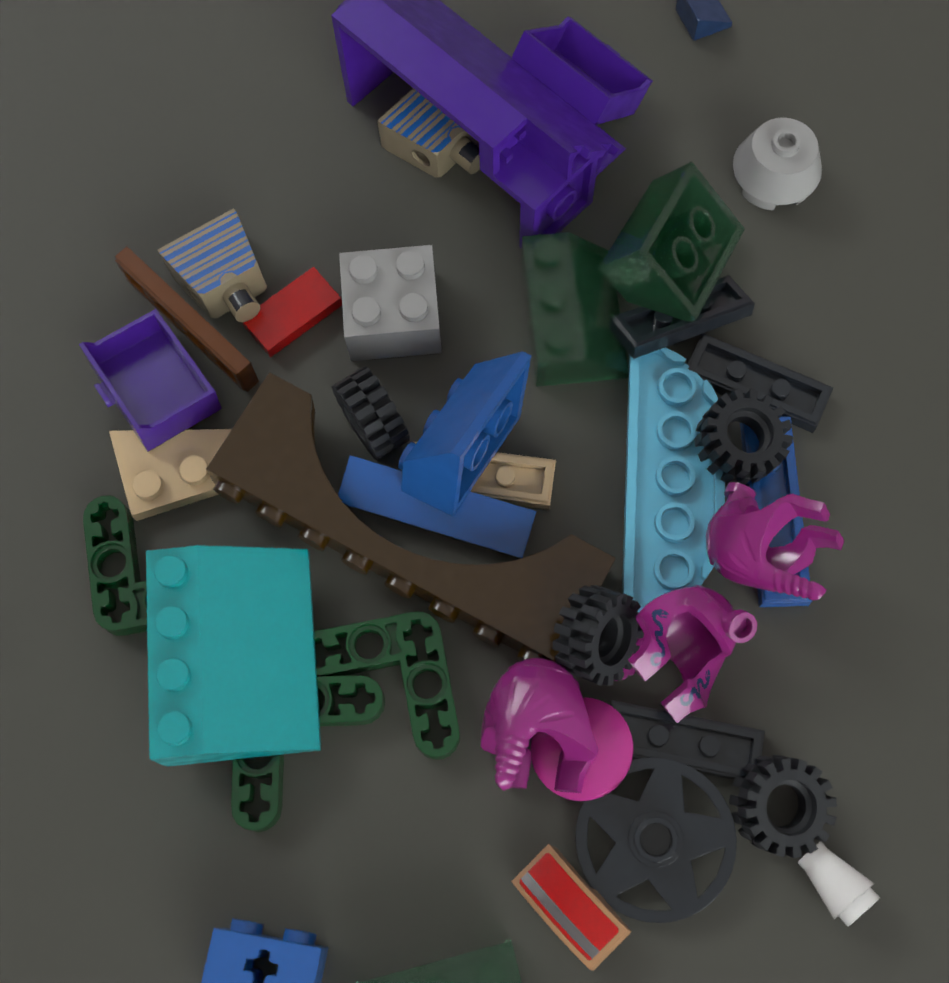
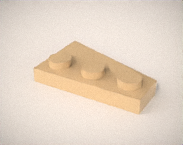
(168, 474)

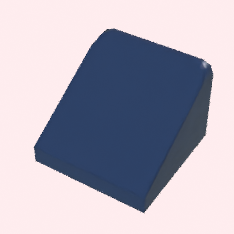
(702, 17)

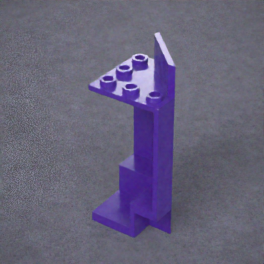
(525, 132)

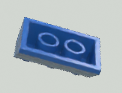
(465, 432)

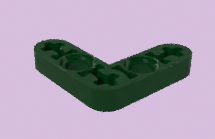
(136, 594)
(394, 653)
(274, 793)

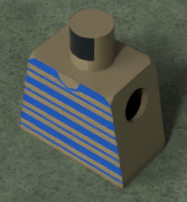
(427, 137)
(217, 268)

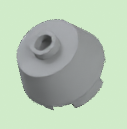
(778, 163)

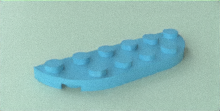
(666, 484)

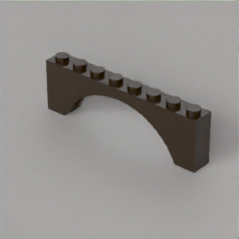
(276, 468)

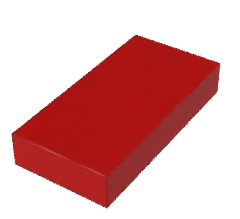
(293, 311)

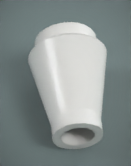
(839, 884)

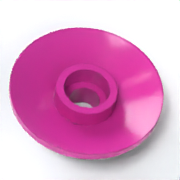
(611, 763)

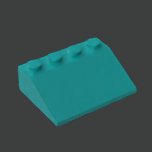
(230, 654)

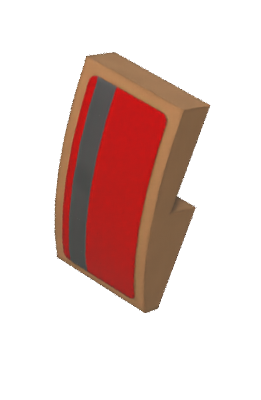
(571, 907)

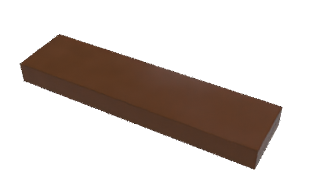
(187, 319)

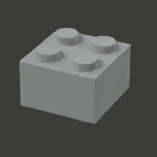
(390, 303)

